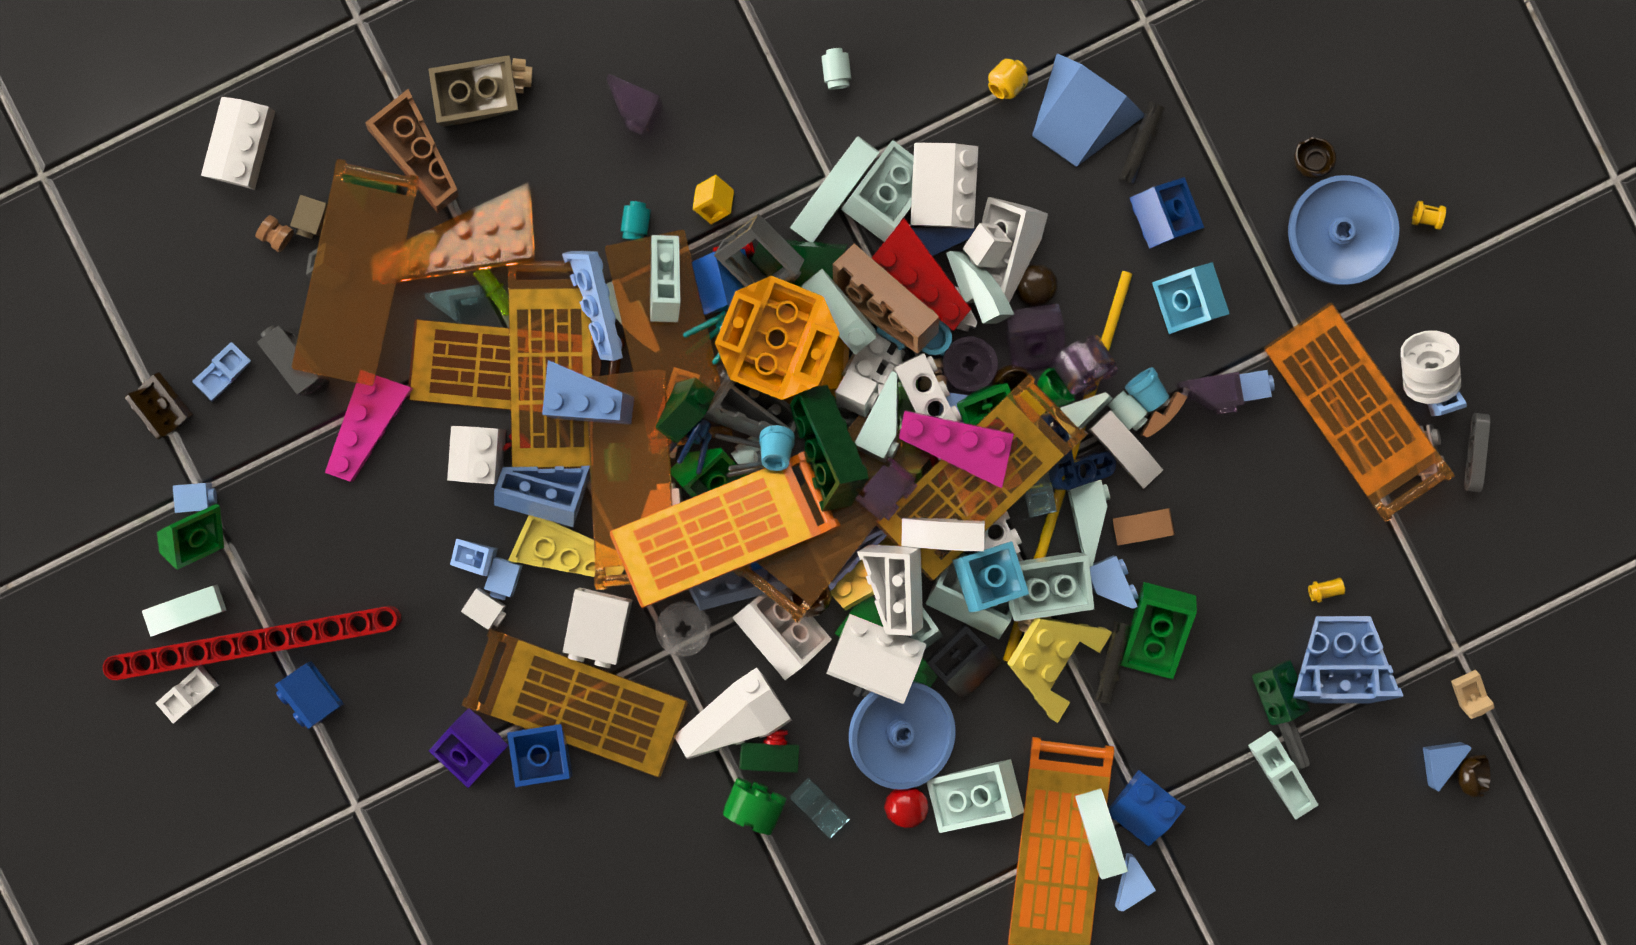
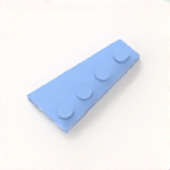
(595, 302)

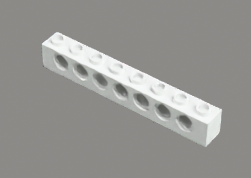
(908, 373)

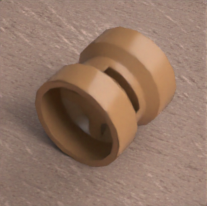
(274, 233)

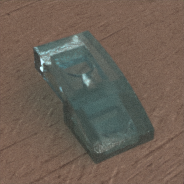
(1040, 498)
(819, 807)

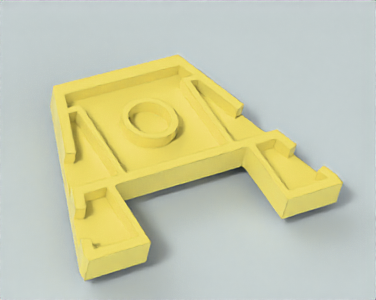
(1045, 653)

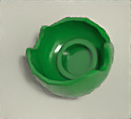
(1054, 388)

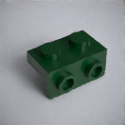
(1276, 692)

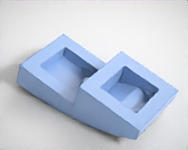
(221, 372)

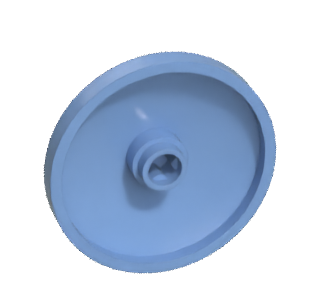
(1343, 230)
(902, 742)

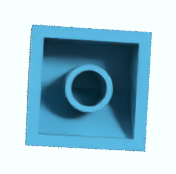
(1190, 297)
(990, 577)

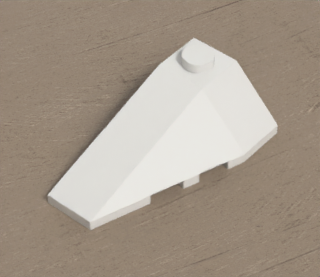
(1025, 229)
(738, 714)

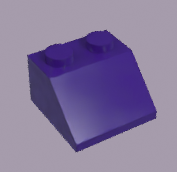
(468, 747)

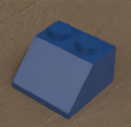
(1166, 212)
(539, 755)
(1145, 808)

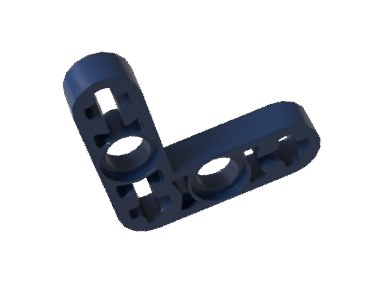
(1071, 467)

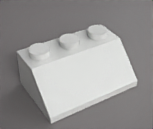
(238, 142)
(944, 185)
(778, 636)
(876, 659)

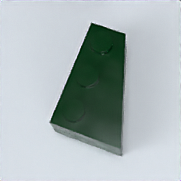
(815, 256)

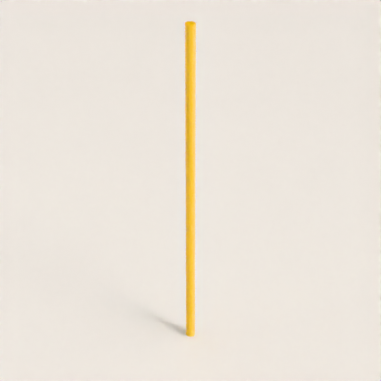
(1051, 518)

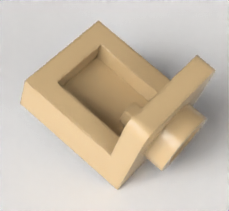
(1472, 694)

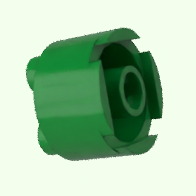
(754, 806)

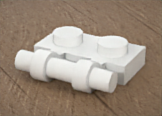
(869, 358)

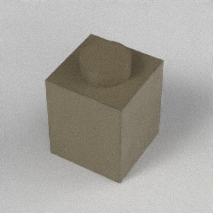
(308, 217)

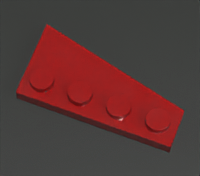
(915, 268)

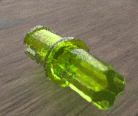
(494, 289)

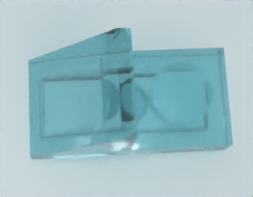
(448, 299)

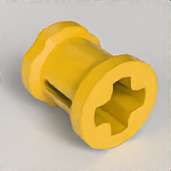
(1428, 215)

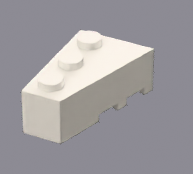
(896, 585)

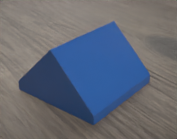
(715, 283)

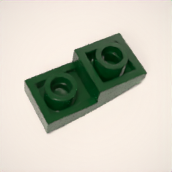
(769, 757)

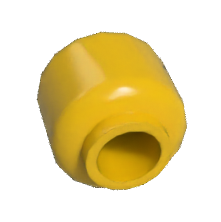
(1008, 79)

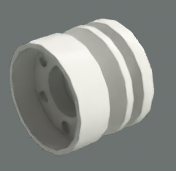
(1431, 367)

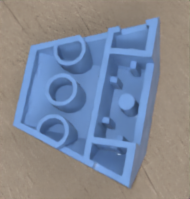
(1081, 112)
(1345, 663)

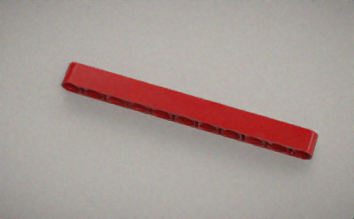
(239, 645)

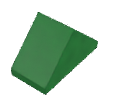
(981, 402)

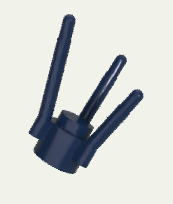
(698, 433)

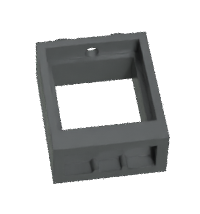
(742, 268)
(280, 346)

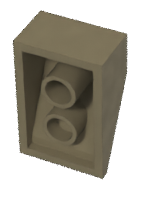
(473, 90)

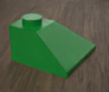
(713, 472)
(192, 537)

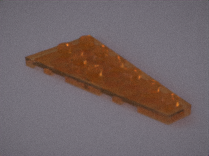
(479, 239)

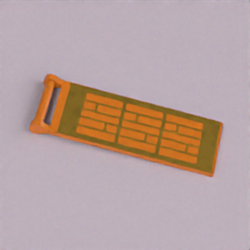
(719, 532)
(1055, 862)

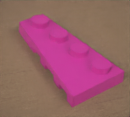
(364, 424)
(965, 445)

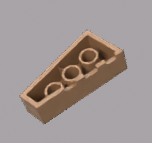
(408, 142)
(884, 299)

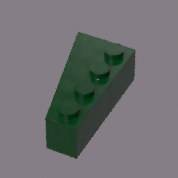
(829, 448)

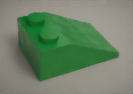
(1159, 630)

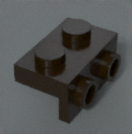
(158, 406)

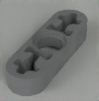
(1477, 452)

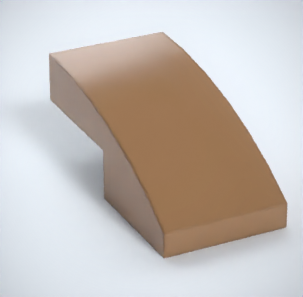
(1157, 420)
(1143, 526)

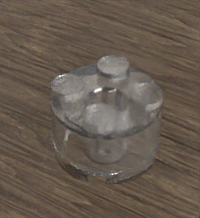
(673, 640)

